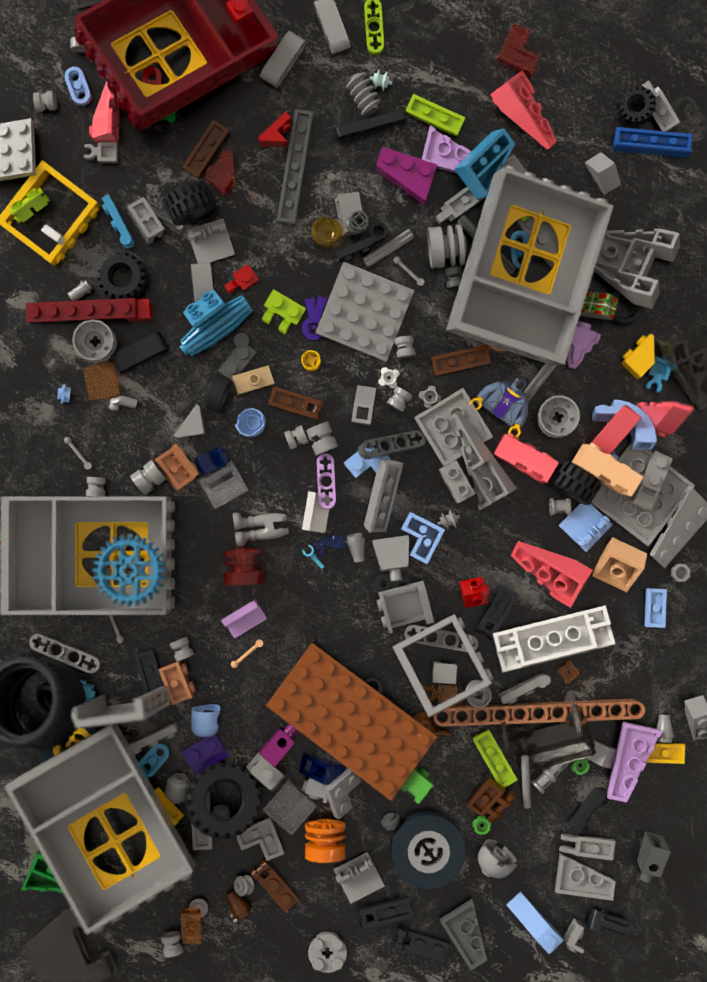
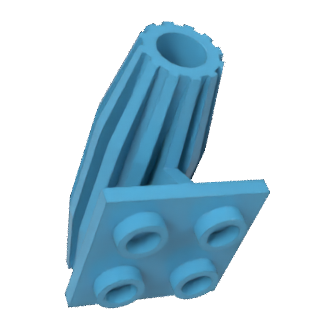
(212, 321)

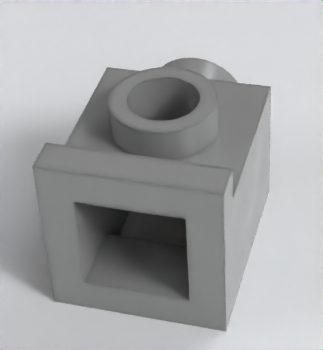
(314, 789)

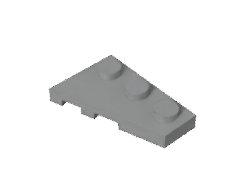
(581, 880)

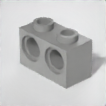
(456, 482)

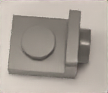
(573, 934)

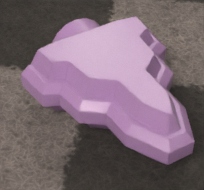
(581, 343)

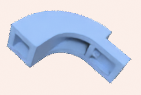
(642, 434)

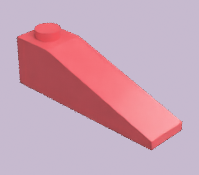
(665, 416)

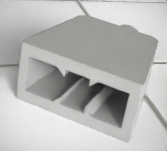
(392, 555)
(265, 772)

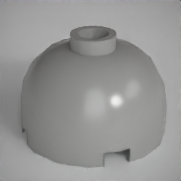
(496, 861)

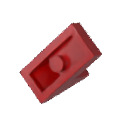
(272, 135)

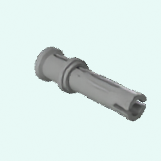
(548, 776)

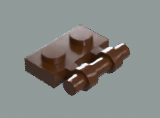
(486, 796)

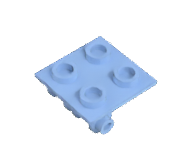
(585, 525)

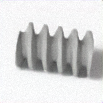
(362, 94)

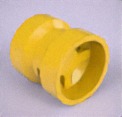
(311, 357)

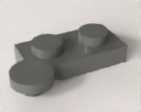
(239, 357)

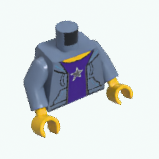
(505, 402)

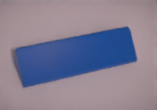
(652, 142)

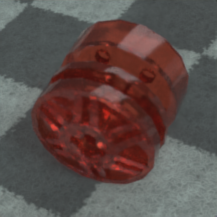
(243, 567)

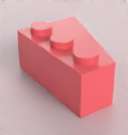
(525, 458)

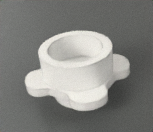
(387, 372)

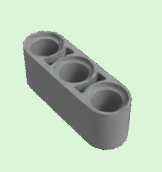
(332, 25)
(283, 59)

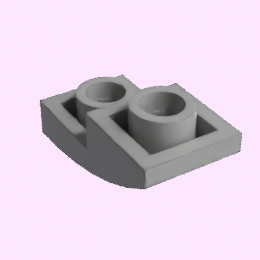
(201, 279)

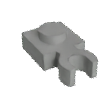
(105, 152)

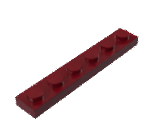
(82, 310)

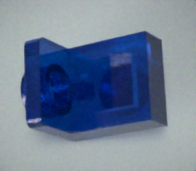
(211, 460)
(334, 541)

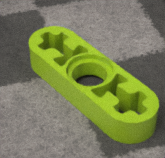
(378, 13)

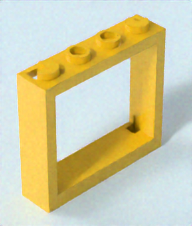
(79, 226)

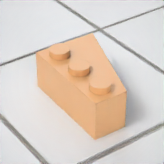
(607, 470)

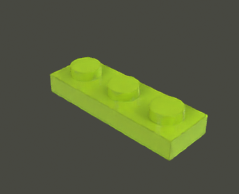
(435, 115)
(494, 758)

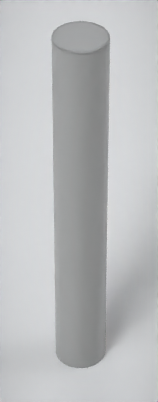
(526, 781)

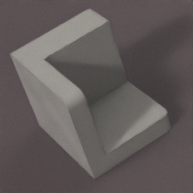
(444, 672)

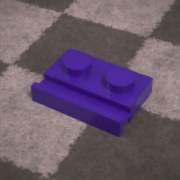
(204, 753)

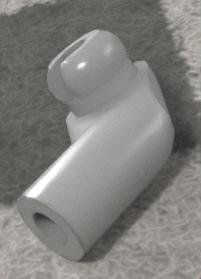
(122, 400)

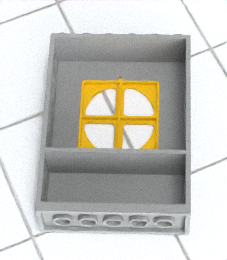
(521, 315)
(45, 553)
(79, 785)

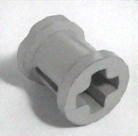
(560, 506)

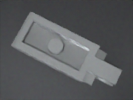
(664, 113)
(457, 206)

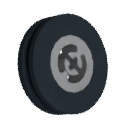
(445, 835)

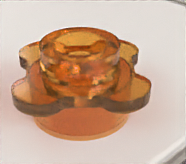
(573, 672)

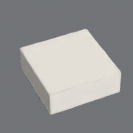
(53, 234)

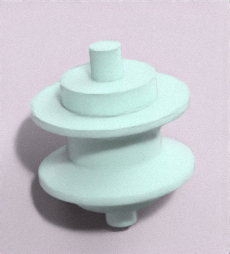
(380, 80)

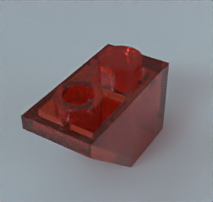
(222, 174)

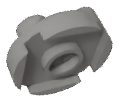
(321, 961)

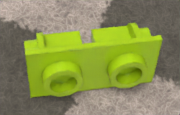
(34, 200)

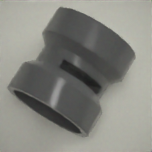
(353, 225)
(454, 276)

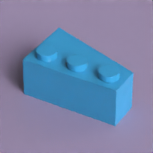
(484, 161)

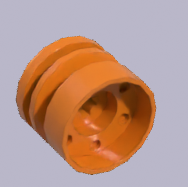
(325, 841)

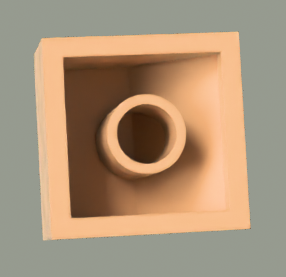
(620, 564)

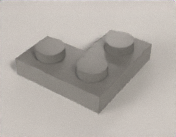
(338, 792)
(265, 834)

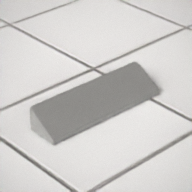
(383, 495)

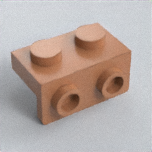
(177, 467)
(176, 679)

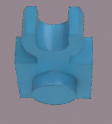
(658, 372)

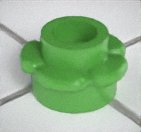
(580, 770)
(481, 830)

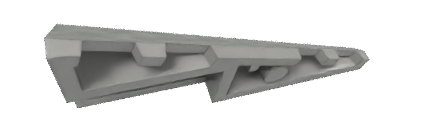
(486, 473)

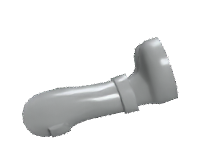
(261, 534)

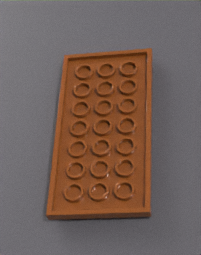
(351, 721)

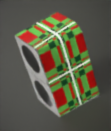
(599, 306)

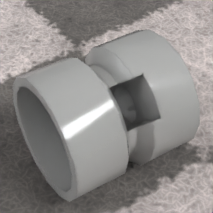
(321, 438)
(148, 477)
(481, 698)

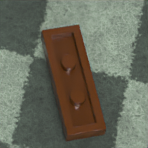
(205, 149)
(460, 360)

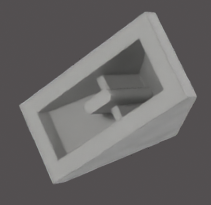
(604, 172)
(192, 425)
(604, 755)

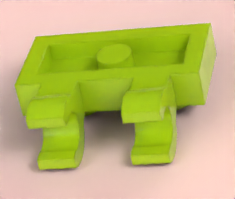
(285, 308)

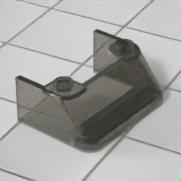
(551, 744)

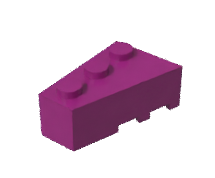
(407, 172)

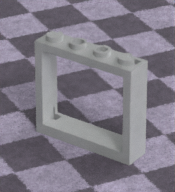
(468, 643)

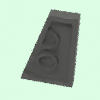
(465, 933)

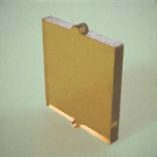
(101, 381)

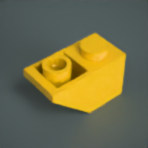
(641, 358)

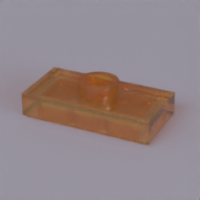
(191, 926)

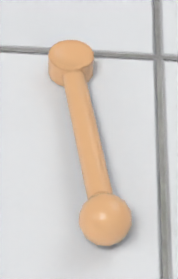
(234, 664)

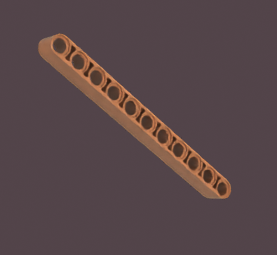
(547, 715)

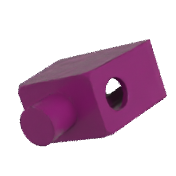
(273, 752)

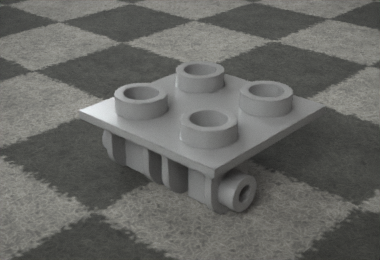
(211, 241)
(358, 877)

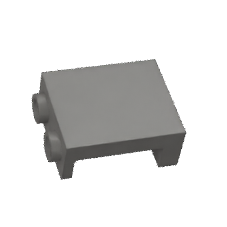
(405, 605)

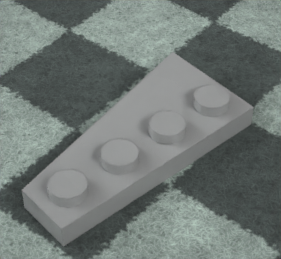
(684, 524)

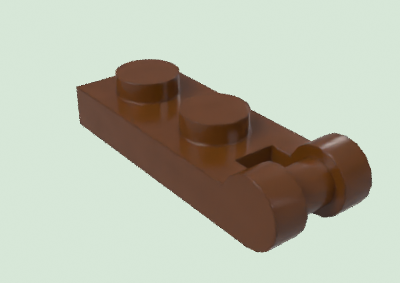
(295, 403)
(275, 885)

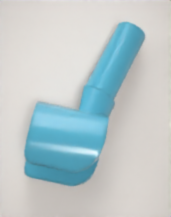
(313, 556)

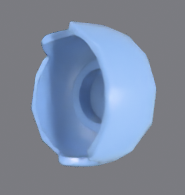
(251, 422)

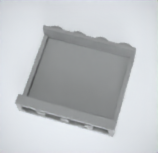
(98, 713)

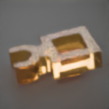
(443, 693)

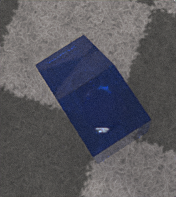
(320, 769)

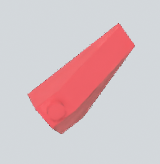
(517, 102)
(106, 118)
(558, 573)

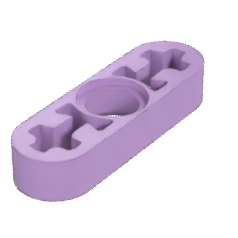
(320, 467)

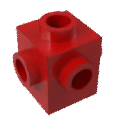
(474, 592)

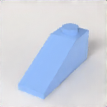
(535, 922)

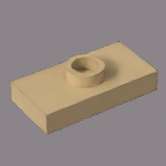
(253, 380)

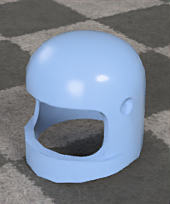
(205, 723)

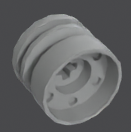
(446, 246)
(88, 332)
(563, 407)

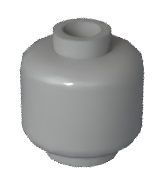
(177, 788)

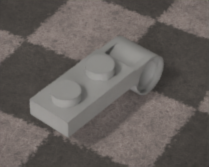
(652, 481)

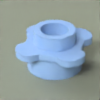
(64, 394)

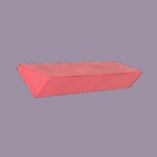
(616, 429)

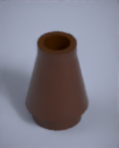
(238, 905)

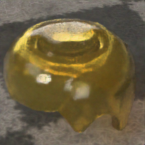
(326, 231)

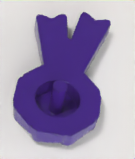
(314, 313)

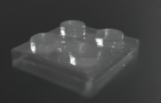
(289, 807)

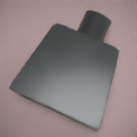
(652, 856)

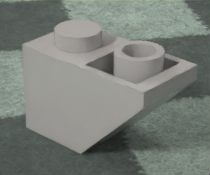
(363, 405)
(697, 717)

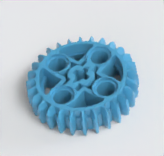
(126, 578)

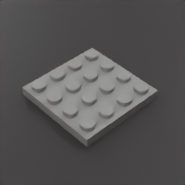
(364, 311)
(634, 519)

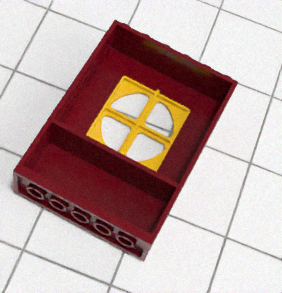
(216, 43)

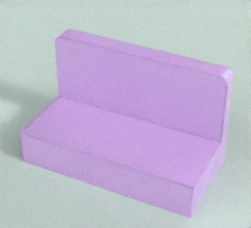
(244, 618)

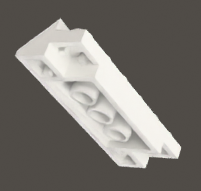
(553, 639)

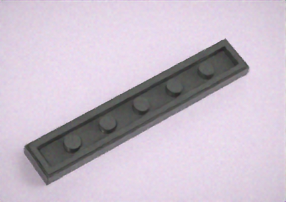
(295, 167)

